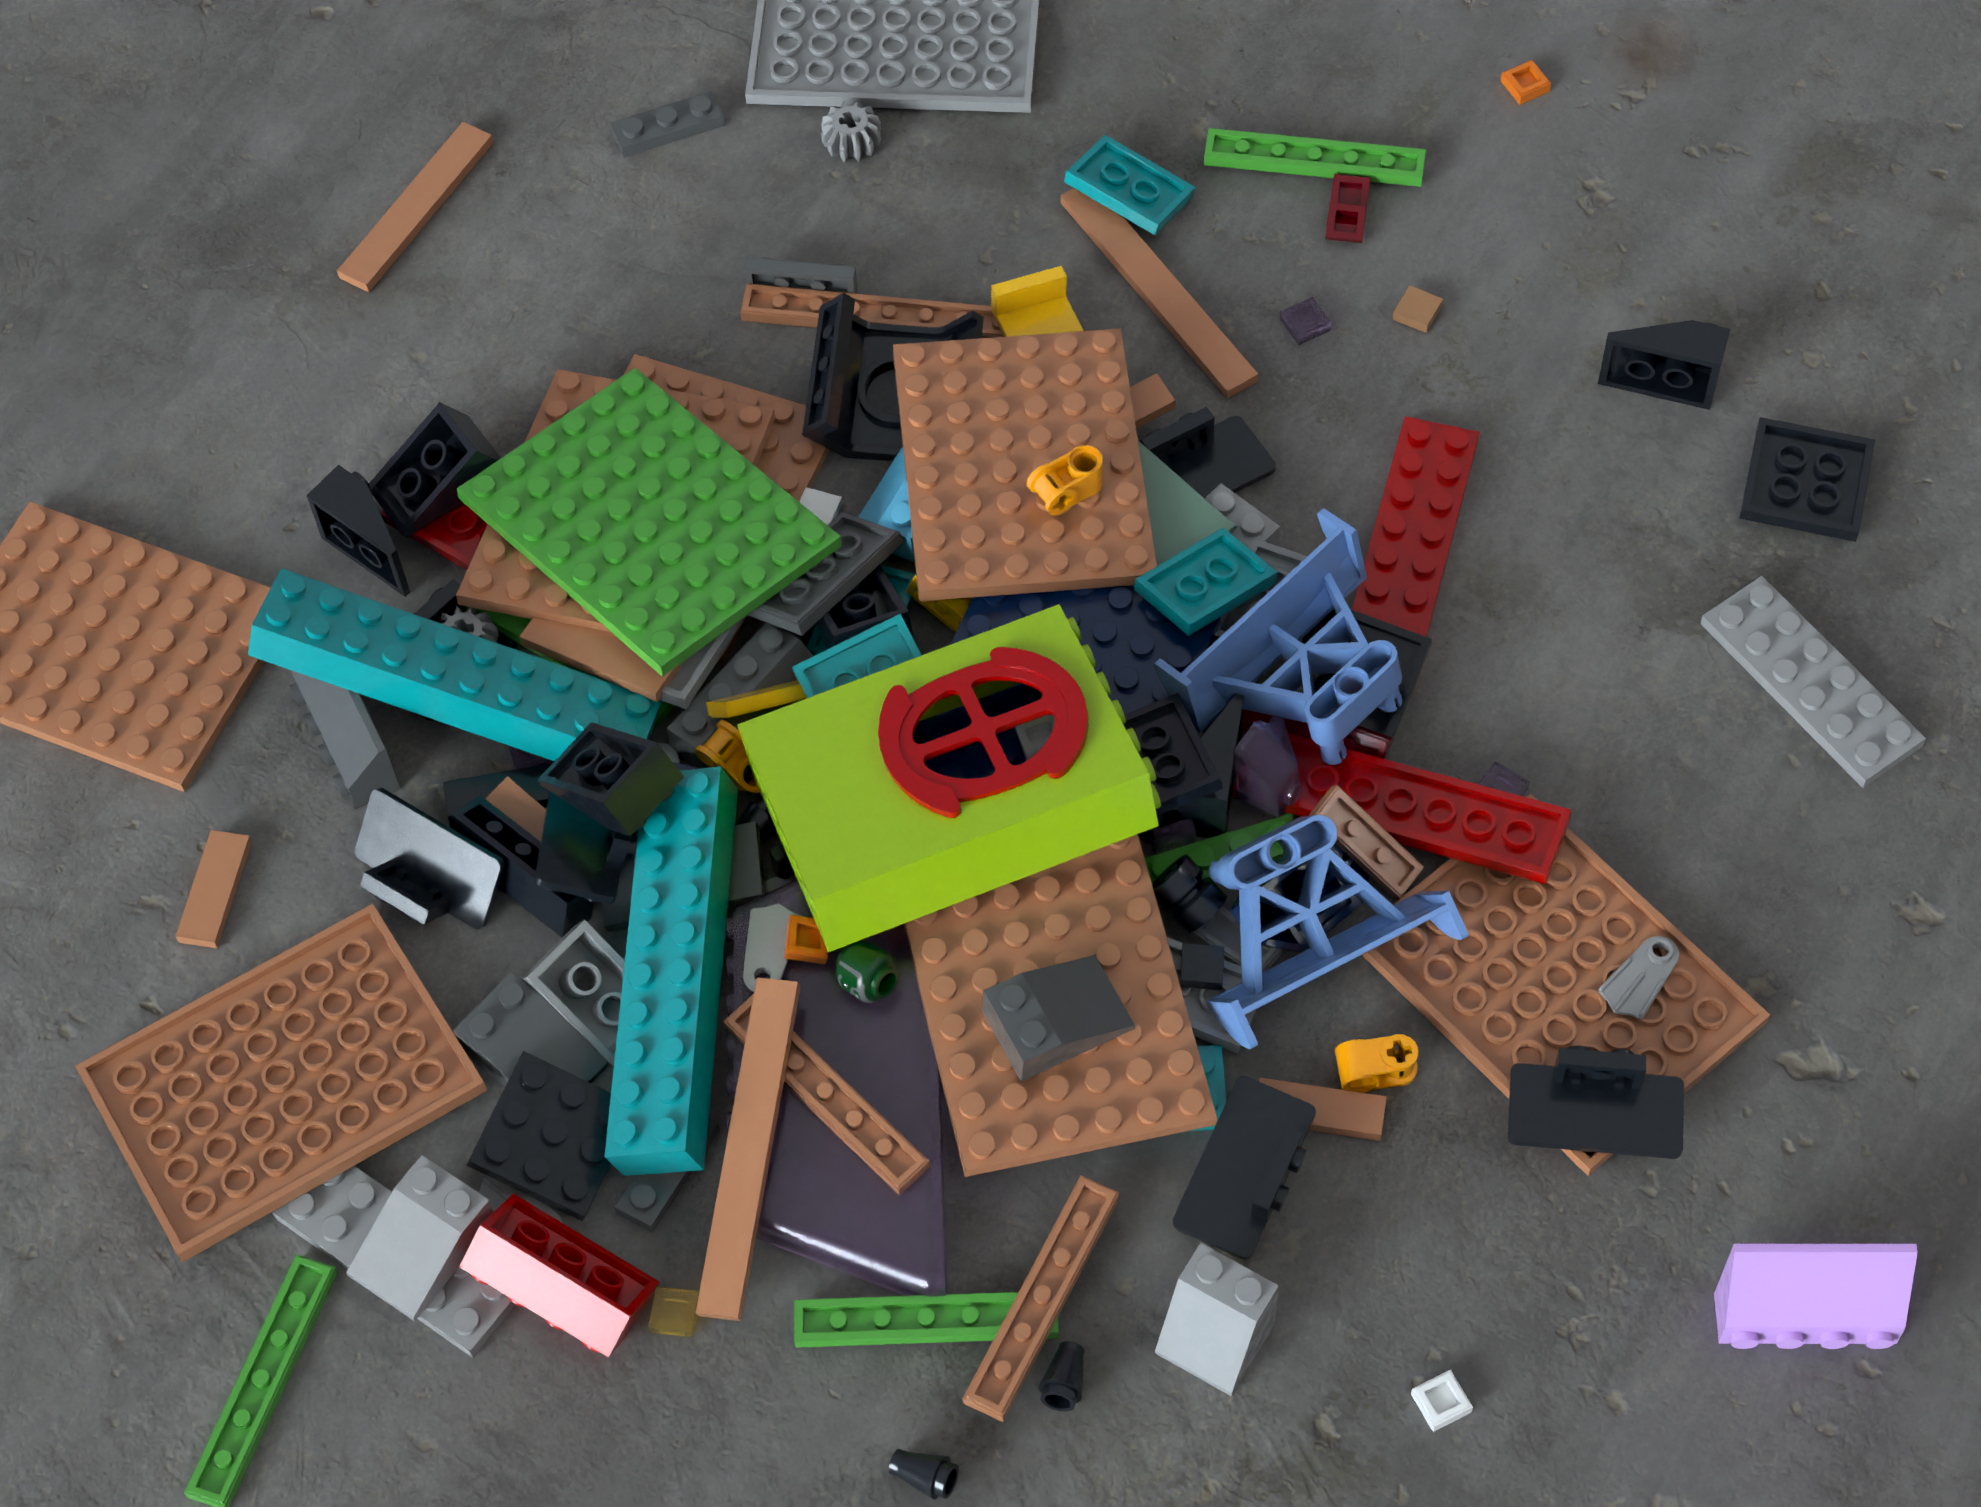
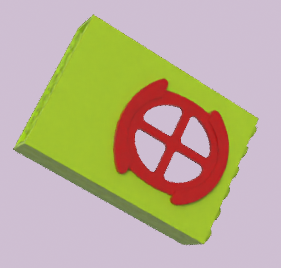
(893, 840)

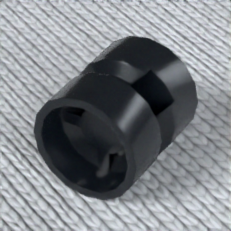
(1191, 897)

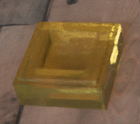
(673, 1311)

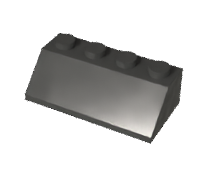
(759, 664)
(348, 738)

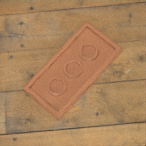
(597, 654)

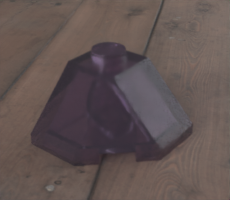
(1267, 767)

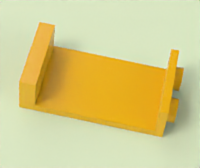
(1034, 304)

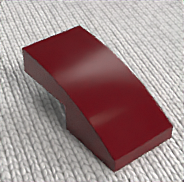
(1347, 208)

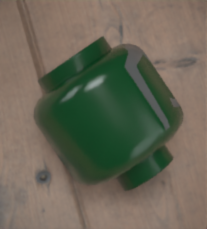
(866, 971)

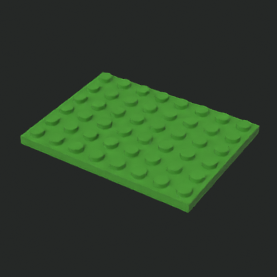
(649, 520)

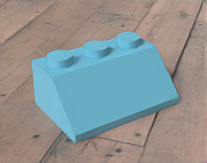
(890, 506)

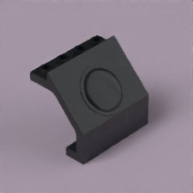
(854, 381)

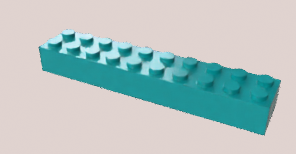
(437, 669)
(673, 979)

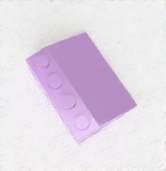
(1815, 1295)

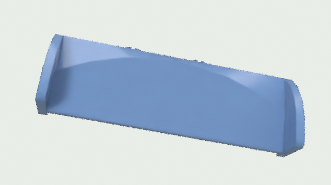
(1275, 630)
(1302, 841)

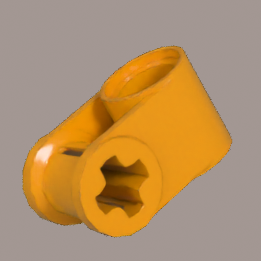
(1068, 479)
(727, 750)
(1373, 1063)

